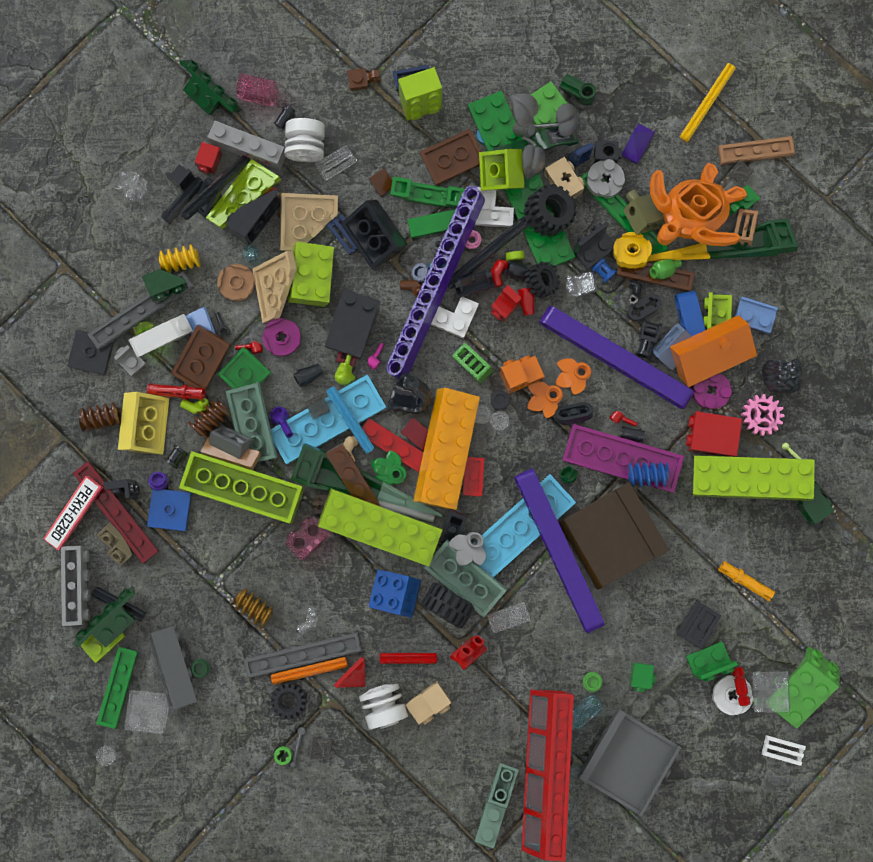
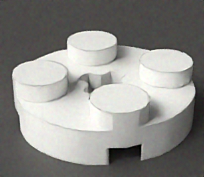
(721, 697)

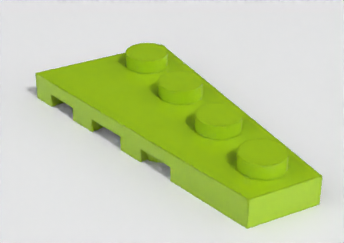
(247, 187)

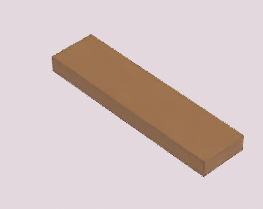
(756, 150)

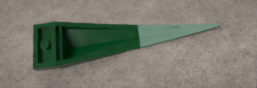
(317, 471)

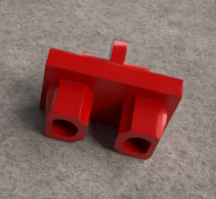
(469, 652)

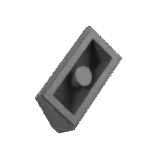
(230, 441)

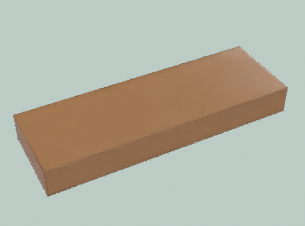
(247, 461)

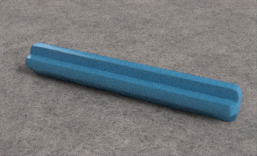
(350, 420)

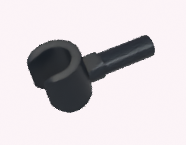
(221, 324)

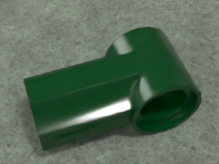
(576, 89)

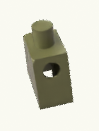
(642, 213)

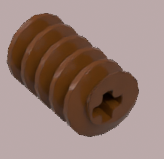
(103, 417)
(210, 418)

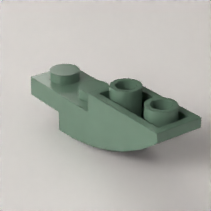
(496, 805)

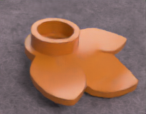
(570, 375)
(542, 399)

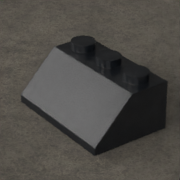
(374, 233)

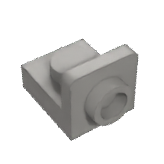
(129, 361)

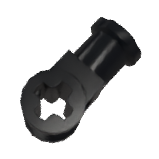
(648, 335)

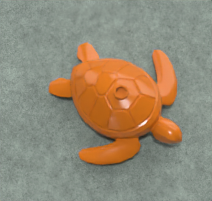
(695, 208)

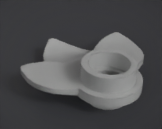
(466, 550)

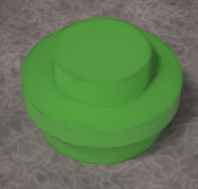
(592, 681)

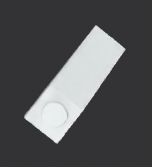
(160, 335)

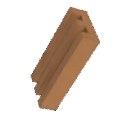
(743, 238)

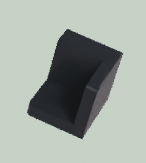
(180, 177)

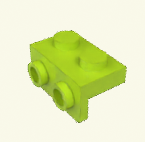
(718, 308)

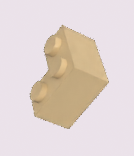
(428, 703)

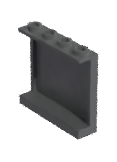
(630, 762)

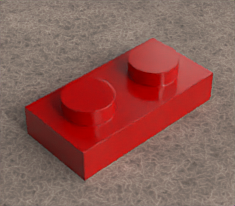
(473, 477)

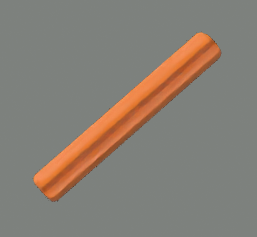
(309, 670)

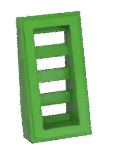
(478, 377)

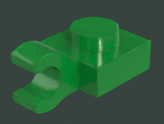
(745, 203)

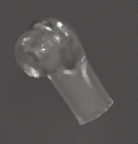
(311, 620)

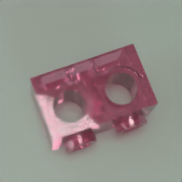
(256, 89)
(311, 542)

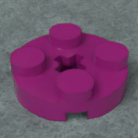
(287, 328)
(710, 401)

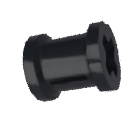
(175, 456)

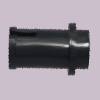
(285, 115)
(632, 434)

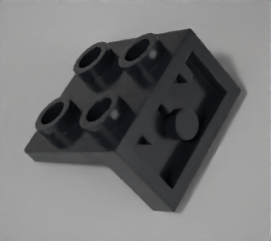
(594, 247)

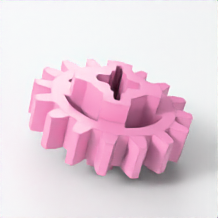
(768, 419)

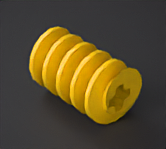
(179, 259)

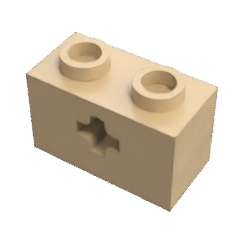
(564, 169)

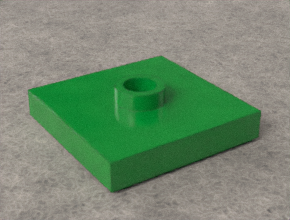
(244, 370)

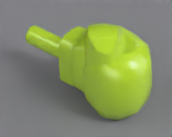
(344, 373)

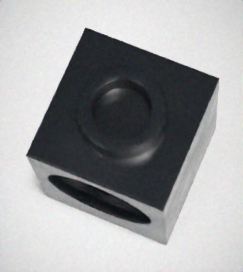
(612, 146)

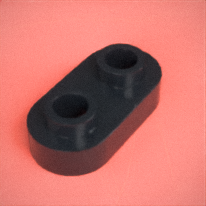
(574, 413)

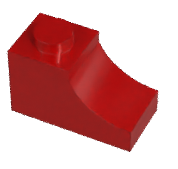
(505, 304)

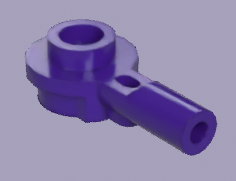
(279, 416)

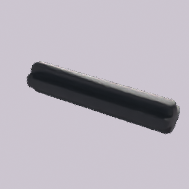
(182, 200)
(107, 597)

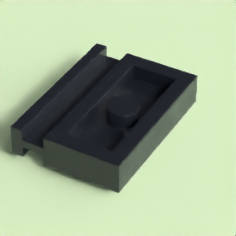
(698, 624)

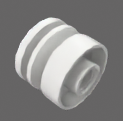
(304, 140)
(383, 705)

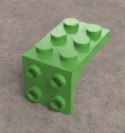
(810, 686)

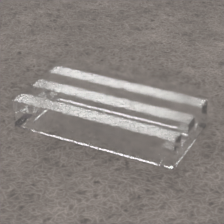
(332, 156)

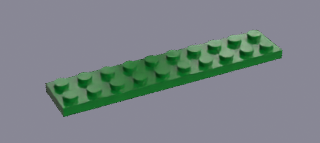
(495, 126)

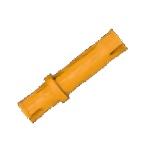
(742, 578)

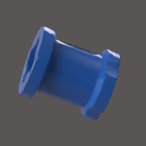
(598, 268)

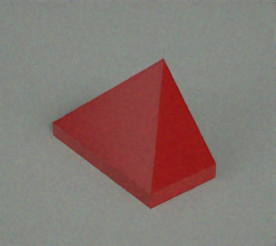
(354, 676)

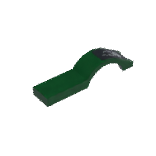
(545, 139)

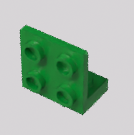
(710, 661)

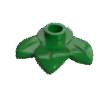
(386, 467)

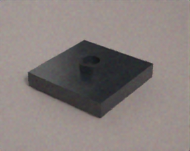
(86, 356)

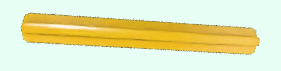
(707, 102)

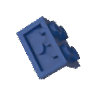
(394, 593)

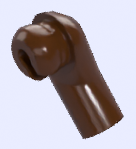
(412, 285)

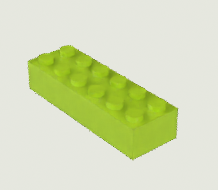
(754, 478)
(241, 488)
(379, 527)

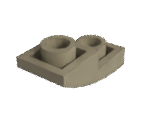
(119, 549)

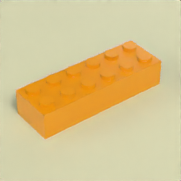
(446, 449)

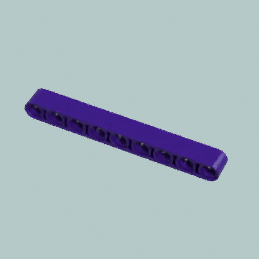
(616, 357)
(559, 551)

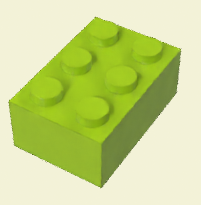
(420, 94)
(312, 275)

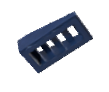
(580, 155)

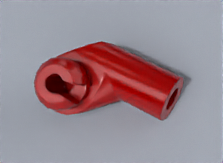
(496, 271)

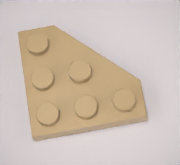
(304, 217)
(273, 284)

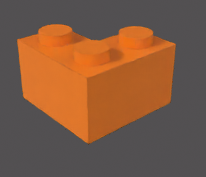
(520, 373)

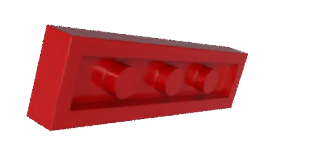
(388, 441)

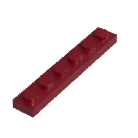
(119, 516)

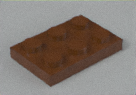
(451, 157)
(201, 358)

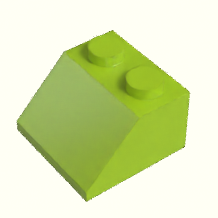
(501, 169)

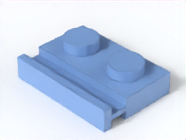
(757, 314)

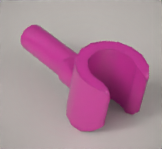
(373, 362)

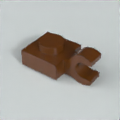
(359, 78)

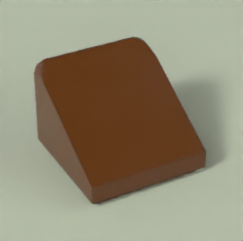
(381, 182)

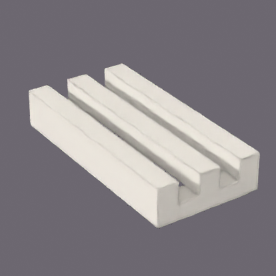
(799, 754)

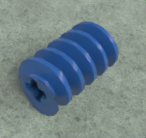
(648, 475)

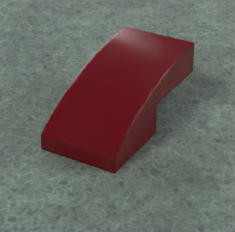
(415, 433)

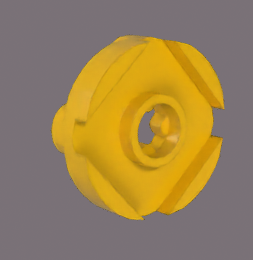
(632, 260)

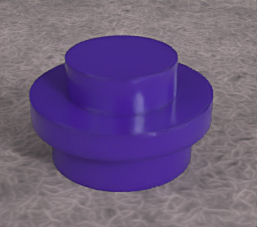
(158, 481)

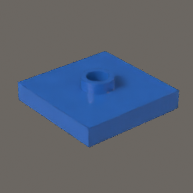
(169, 510)

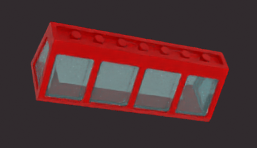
(547, 774)

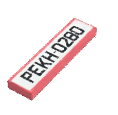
(73, 512)

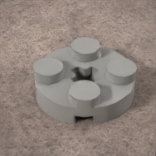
(604, 189)

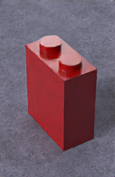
(713, 434)

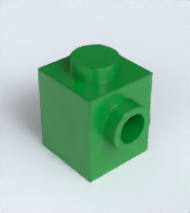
(642, 676)

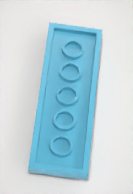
(359, 397)
(517, 529)

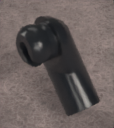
(635, 295)

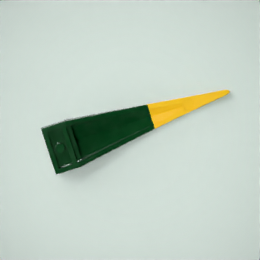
(768, 240)

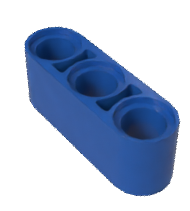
(689, 312)

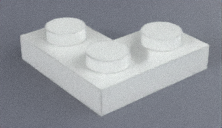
(492, 215)
(457, 322)

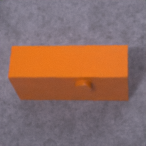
(713, 350)

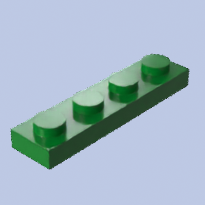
(117, 687)

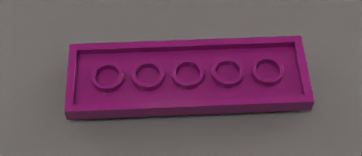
(612, 454)

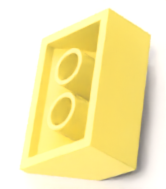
(143, 423)

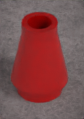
(527, 301)

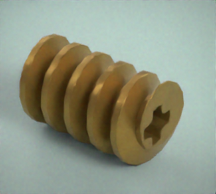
(253, 606)

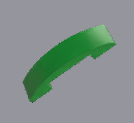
(426, 194)

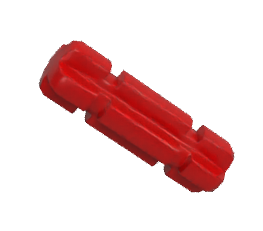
(741, 686)

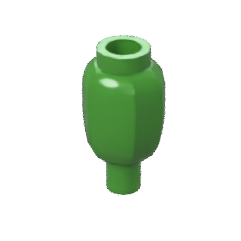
(664, 268)

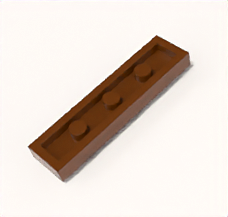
(680, 280)
(351, 474)

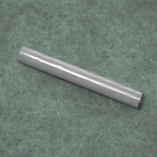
(408, 512)

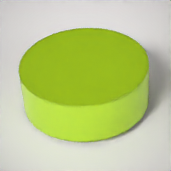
(515, 256)

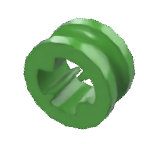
(288, 758)

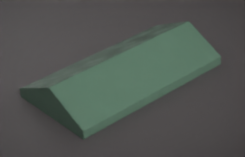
(251, 418)
(466, 581)

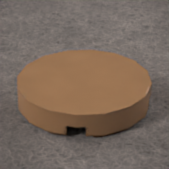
(236, 282)

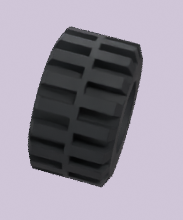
(560, 203)
(448, 605)

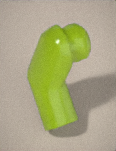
(195, 407)

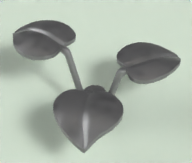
(524, 110)

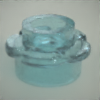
(250, 253)

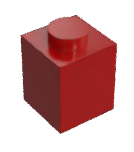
(208, 158)

